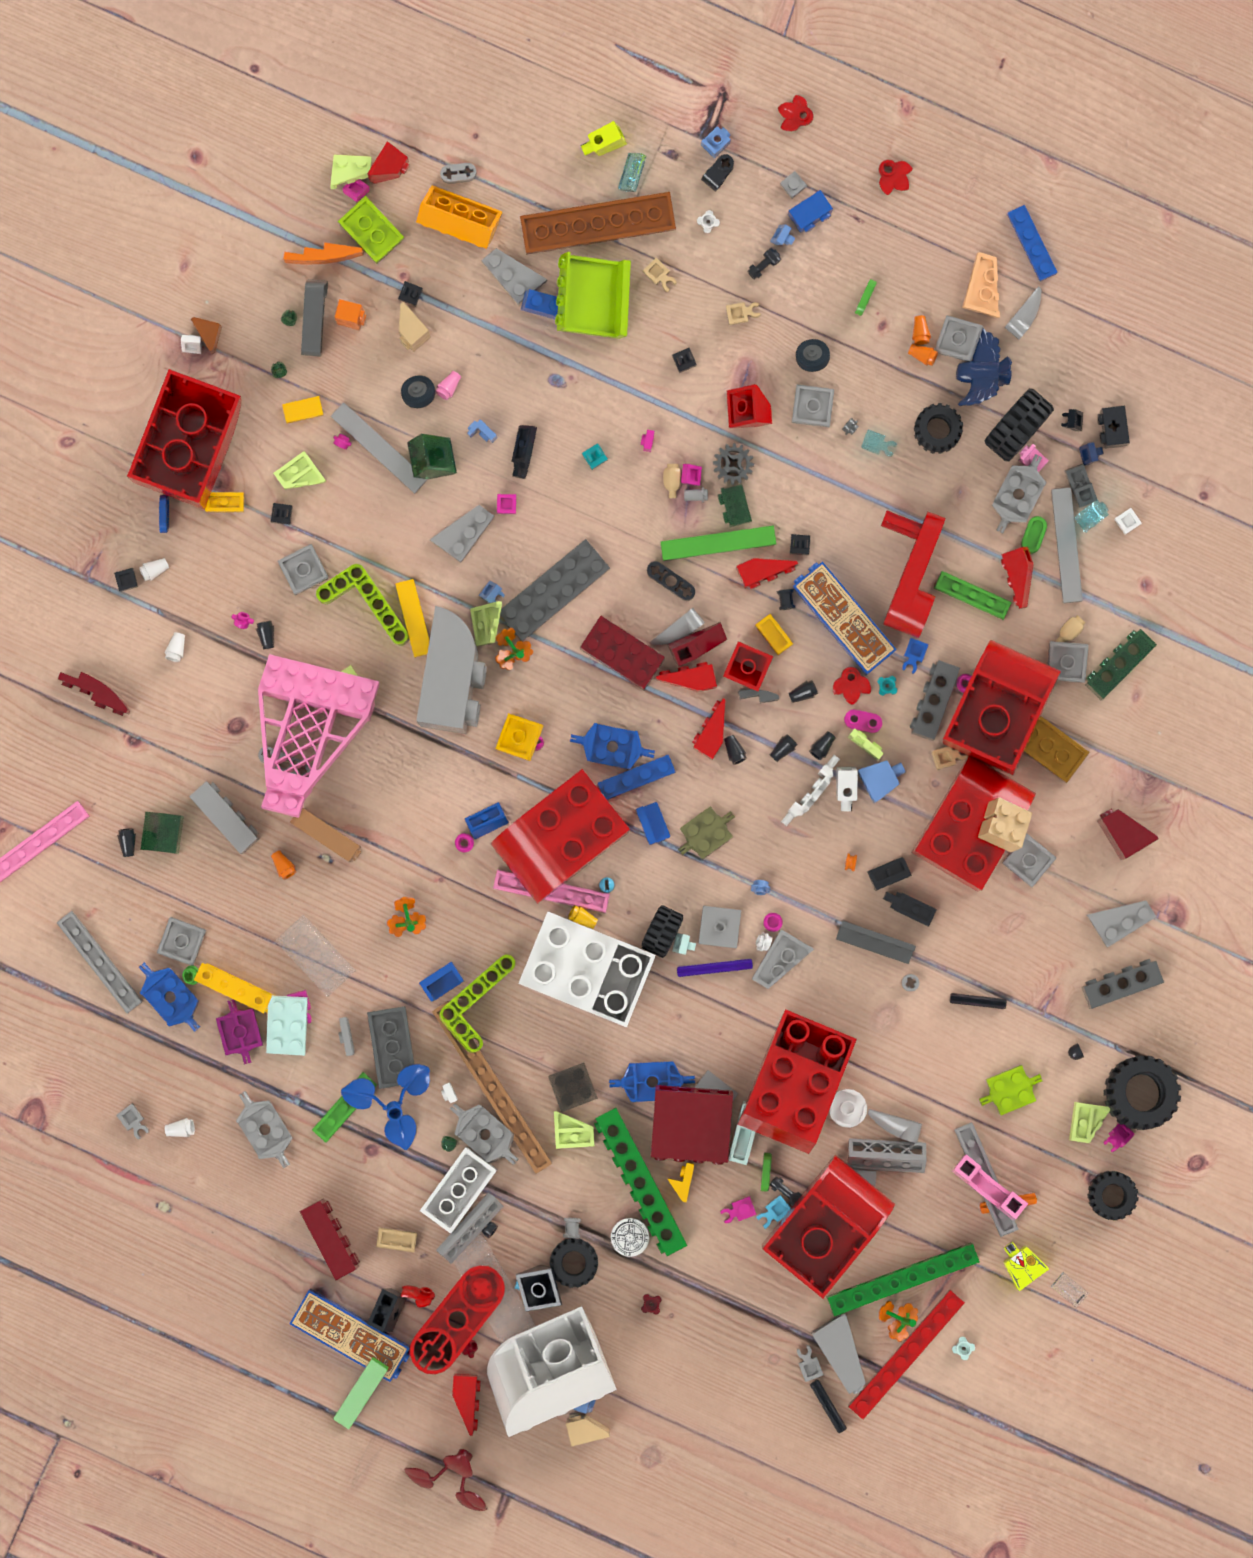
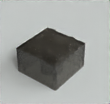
(572, 1087)

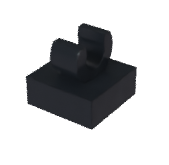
(410, 293)
(684, 360)
(1075, 420)
(281, 513)
(800, 544)

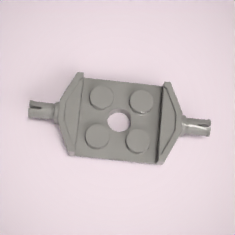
(1022, 478)
(250, 1122)
(469, 1130)

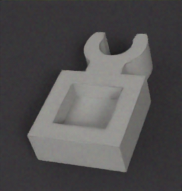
(131, 1118)
(809, 1366)

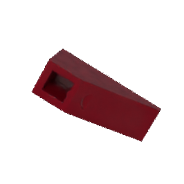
(697, 644)

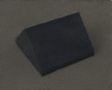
(538, 1288)

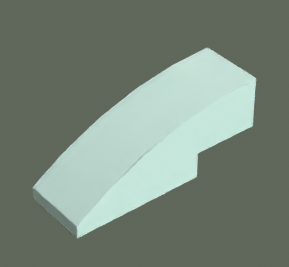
(741, 1142)

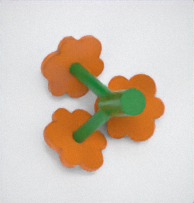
(520, 651)
(413, 923)
(907, 1316)

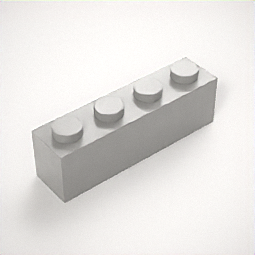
(224, 817)

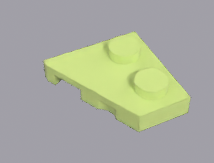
(349, 169)
(299, 473)
(485, 622)
(871, 748)
(1086, 1121)
(572, 1132)

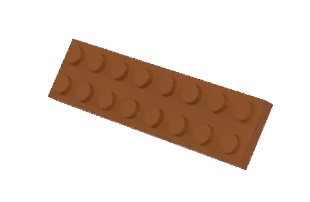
(598, 223)

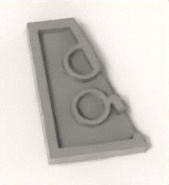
(463, 533)
(1120, 921)

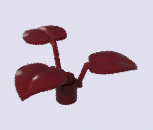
(460, 1464)

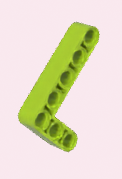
(370, 598)
(472, 998)

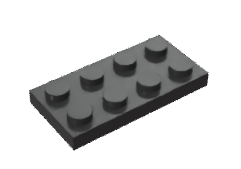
(390, 1044)

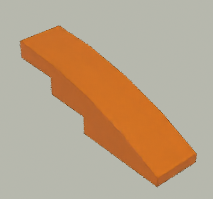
(330, 254)

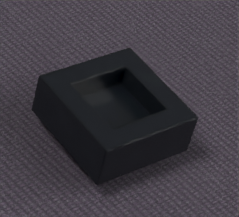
(126, 579)

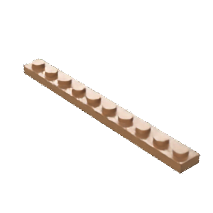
(497, 1097)

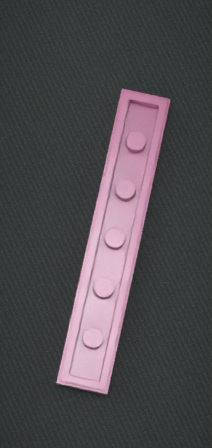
(42, 839)
(564, 894)

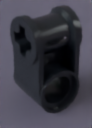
(716, 174)

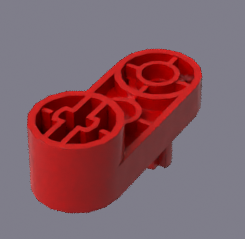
(909, 604)
(475, 1296)

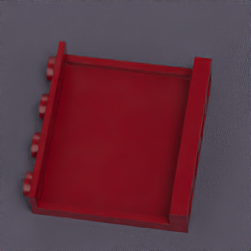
(691, 1124)

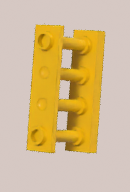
(233, 987)

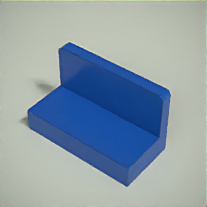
(653, 823)

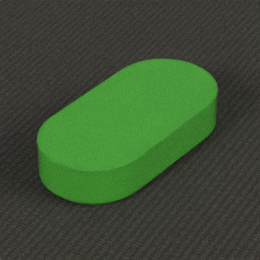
(865, 297)
(1034, 534)
(766, 1168)

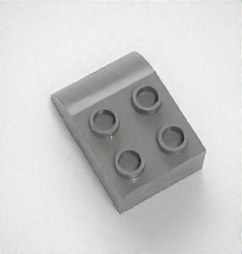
(450, 676)

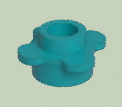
(882, 684)

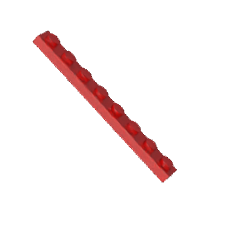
(906, 1354)

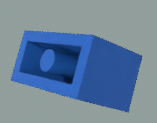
(810, 212)
(539, 304)

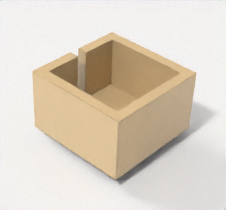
(1008, 827)

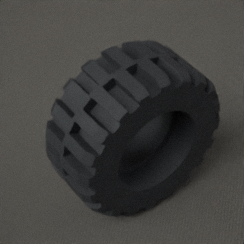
(1019, 424)
(1167, 1087)

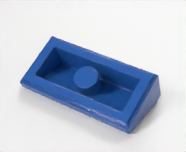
(486, 820)

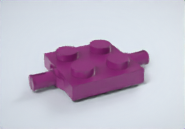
(239, 1031)

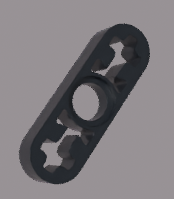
(685, 585)

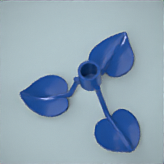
(399, 1128)

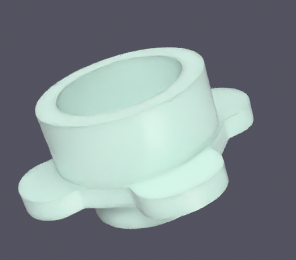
(963, 1353)

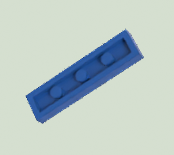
(1032, 243)
(636, 777)

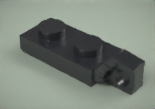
(523, 450)
(911, 907)

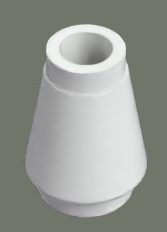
(154, 568)
(175, 648)
(181, 1128)

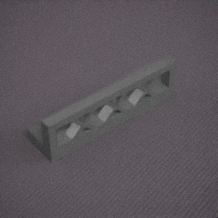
(875, 942)

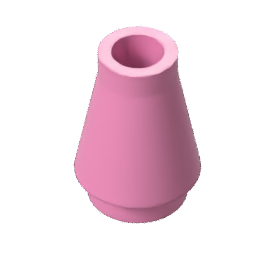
(447, 387)

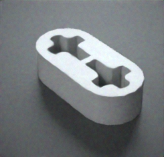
(458, 178)

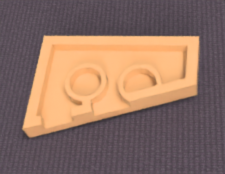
(982, 286)

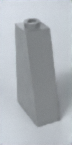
(839, 1348)

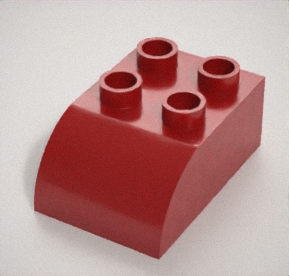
(186, 439)
(952, 834)
(560, 836)

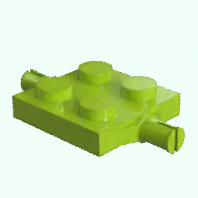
(1011, 1090)

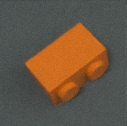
(350, 314)

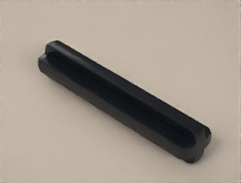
(978, 1001)
(828, 1406)

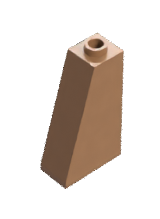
(327, 835)

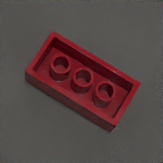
(622, 653)
(329, 1239)

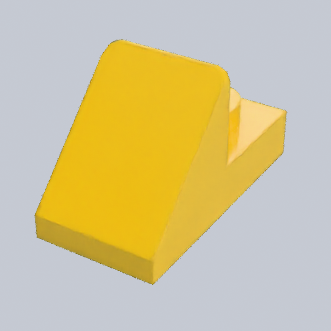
(682, 1187)

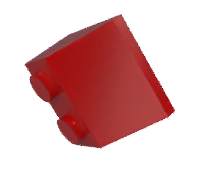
(748, 666)

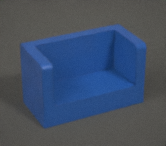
(441, 981)

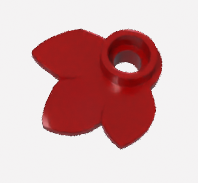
(792, 114)
(896, 178)
(851, 688)
(422, 1296)

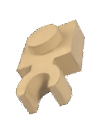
(658, 273)
(739, 313)
(946, 757)

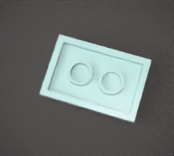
(287, 1025)

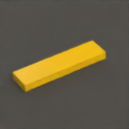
(413, 617)

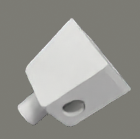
(846, 778)

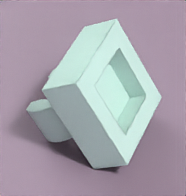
(682, 944)

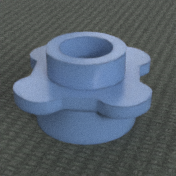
(760, 887)

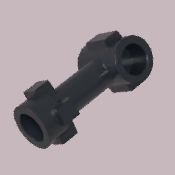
(771, 257)
(776, 1184)

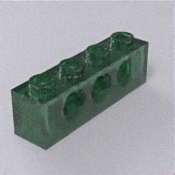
(1144, 646)

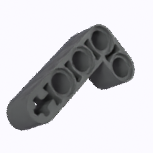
(313, 317)

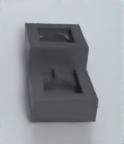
(1080, 485)
(764, 696)

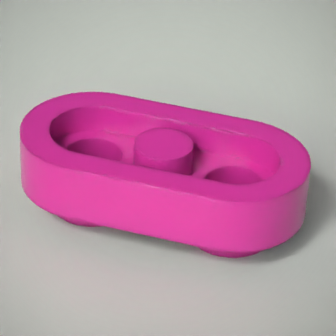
(863, 721)

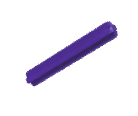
(714, 967)

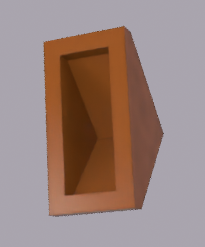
(209, 332)

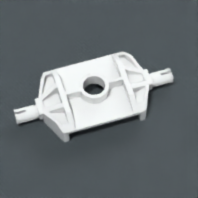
(819, 786)

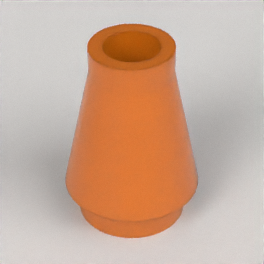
(921, 332)
(923, 354)
(283, 865)

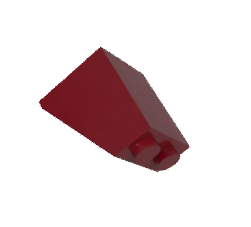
(1125, 833)

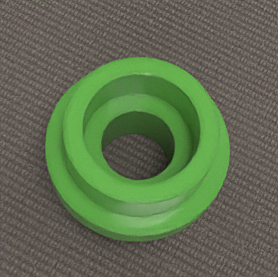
(189, 974)

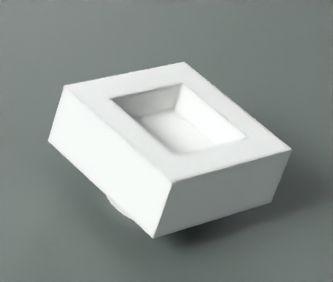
(191, 344)
(1128, 521)
(448, 1093)

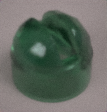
(289, 318)
(275, 367)
(448, 1143)

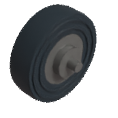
(812, 355)
(418, 391)

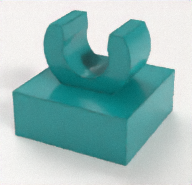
(594, 456)

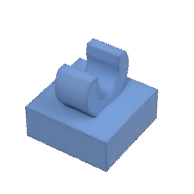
(782, 236)
(490, 592)

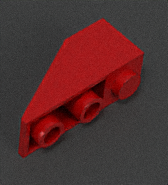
(758, 570)
(1020, 570)
(694, 679)
(712, 736)
(464, 1395)

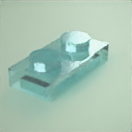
(632, 172)

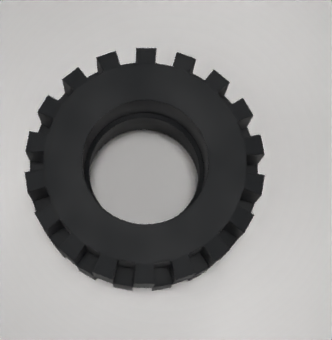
(950, 417)
(662, 931)
(1129, 1199)
(584, 1276)

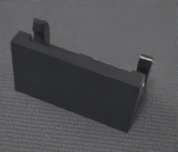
(889, 873)

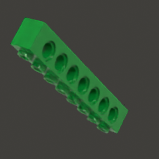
(665, 1246)
(903, 1279)

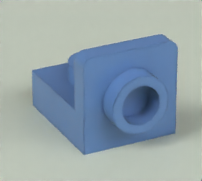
(485, 432)

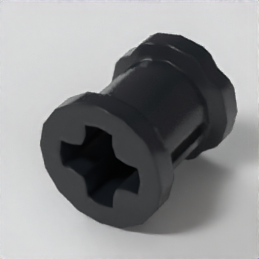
(786, 599)

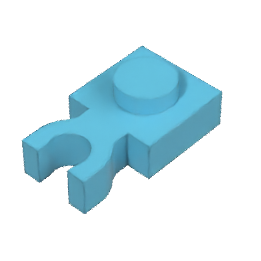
(776, 1210)

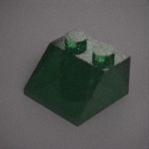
(431, 456)
(162, 832)

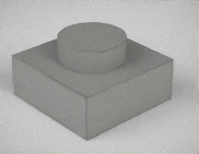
(793, 184)

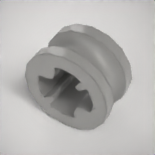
(916, 984)

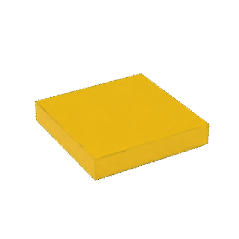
(519, 737)

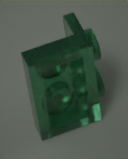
(735, 506)

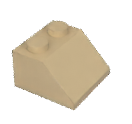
(411, 329)
(585, 1429)

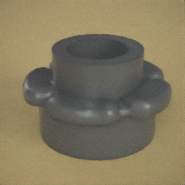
(851, 426)

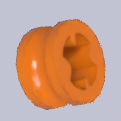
(850, 862)

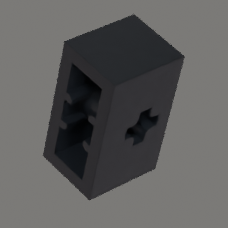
(1118, 417)
(387, 1310)

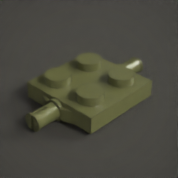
(706, 833)

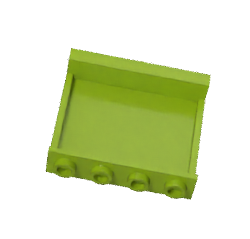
(593, 296)

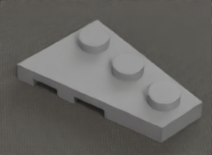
(512, 274)
(780, 959)

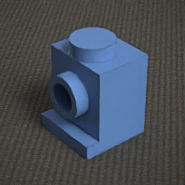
(715, 148)

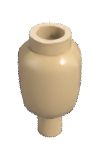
(672, 479)
(1071, 629)

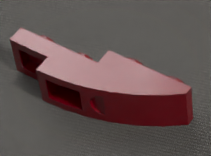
(102, 694)

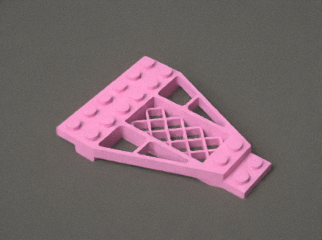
(318, 689)

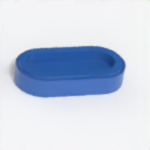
(164, 513)

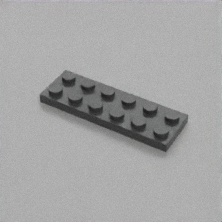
(554, 590)

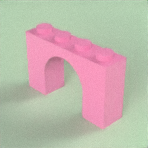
(1000, 1197)

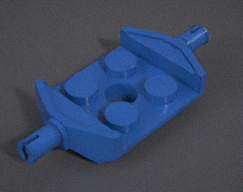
(628, 743)
(155, 989)
(637, 1074)

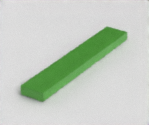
(718, 543)

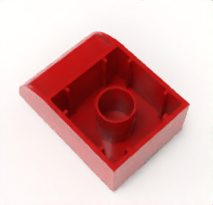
(1001, 707)
(797, 1081)
(828, 1226)

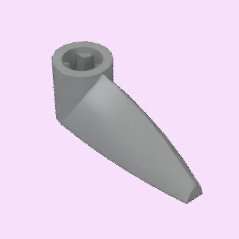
(1025, 316)
(681, 628)
(898, 1126)

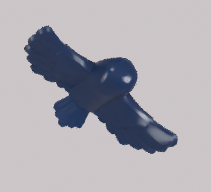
(984, 371)

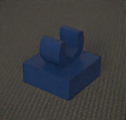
(1090, 453)

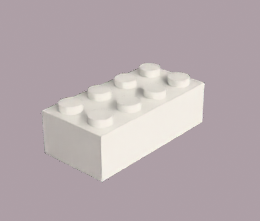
(458, 1190)

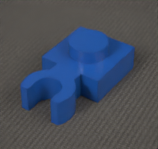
(915, 652)

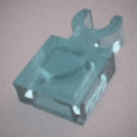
(875, 442)

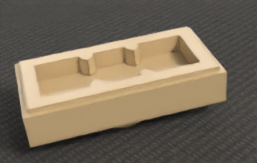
(396, 1239)

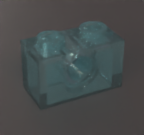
(1092, 515)

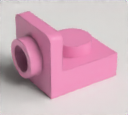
(1028, 454)

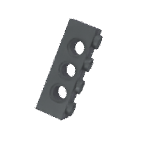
(949, 674)
(1152, 978)

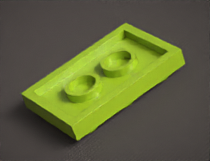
(371, 229)

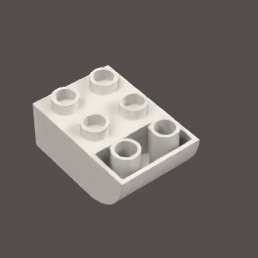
(587, 969)
(548, 1371)

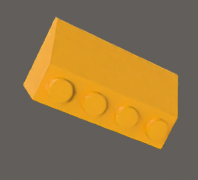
(458, 217)

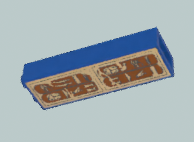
(843, 617)
(349, 1334)

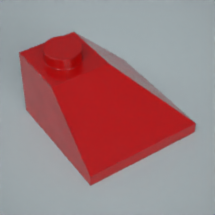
(388, 165)
(748, 407)

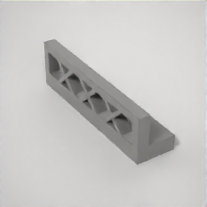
(887, 1159)
(469, 1228)

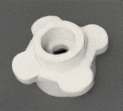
(708, 226)
(763, 942)

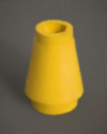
(582, 917)

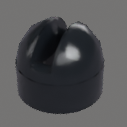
(1075, 1052)
(490, 1229)

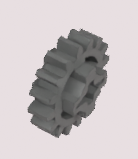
(725, 454)

